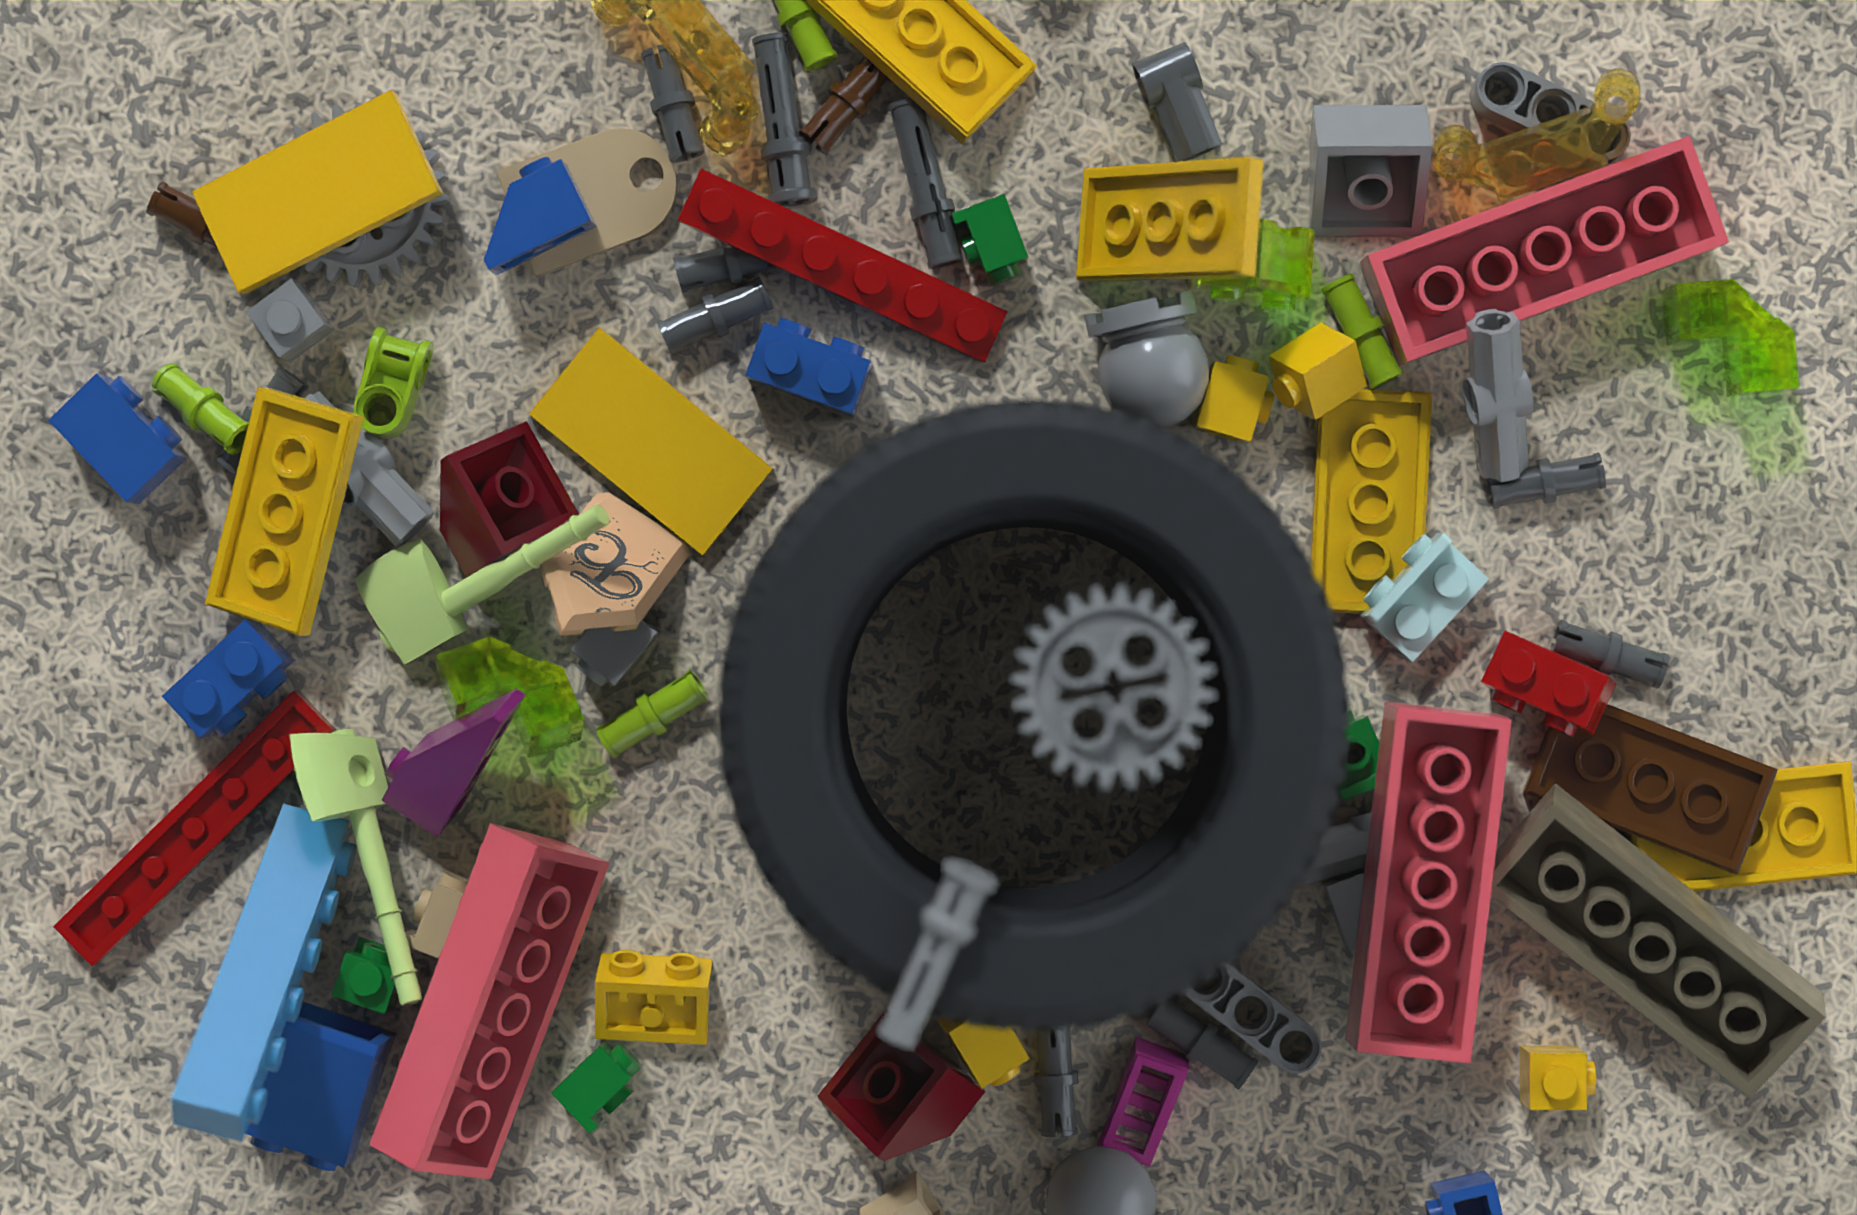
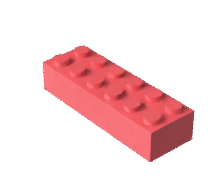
(1545, 249)
(1427, 882)
(489, 1004)

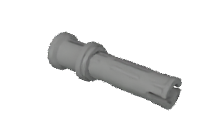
(940, 920)

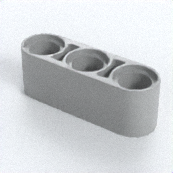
(1526, 93)
(1269, 1029)

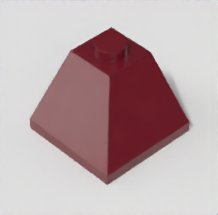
(499, 498)
(899, 1094)

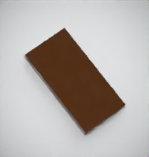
(1658, 785)

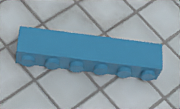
(262, 976)

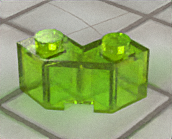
(1281, 270)
(1756, 345)
(491, 669)

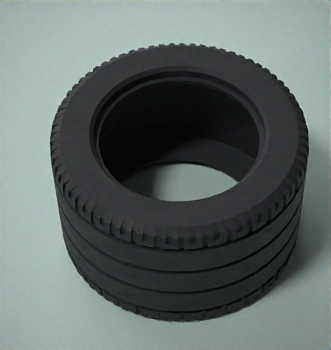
(1265, 759)

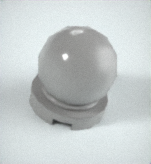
(1151, 359)
(1101, 1183)

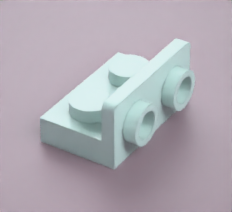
(1422, 595)

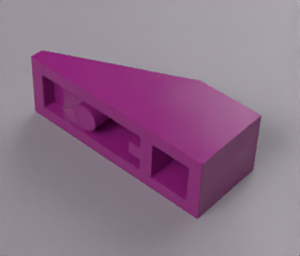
(446, 764)

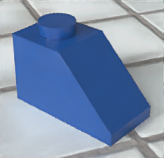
(537, 215)

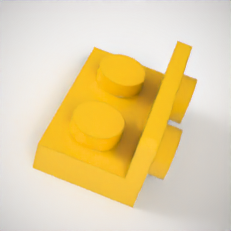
(652, 998)

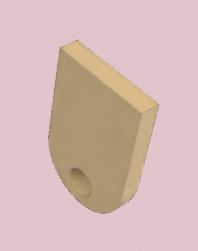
(603, 174)

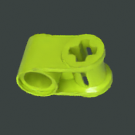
(392, 379)

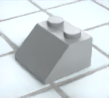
(1369, 169)

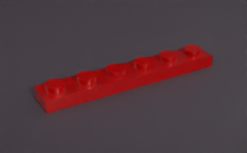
(841, 265)
(189, 831)

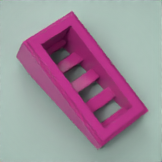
(1158, 1058)

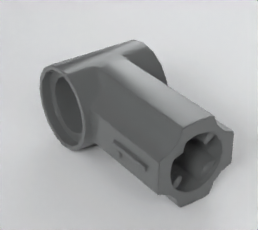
(1176, 96)

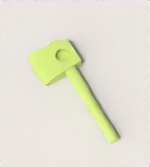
(422, 611)
(346, 778)

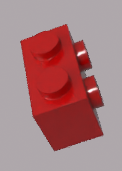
(1549, 683)

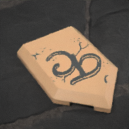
(614, 572)

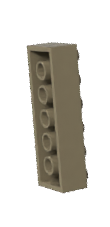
(1654, 941)

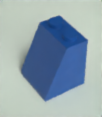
(322, 1087)

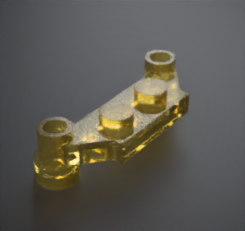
(705, 55)
(1544, 151)

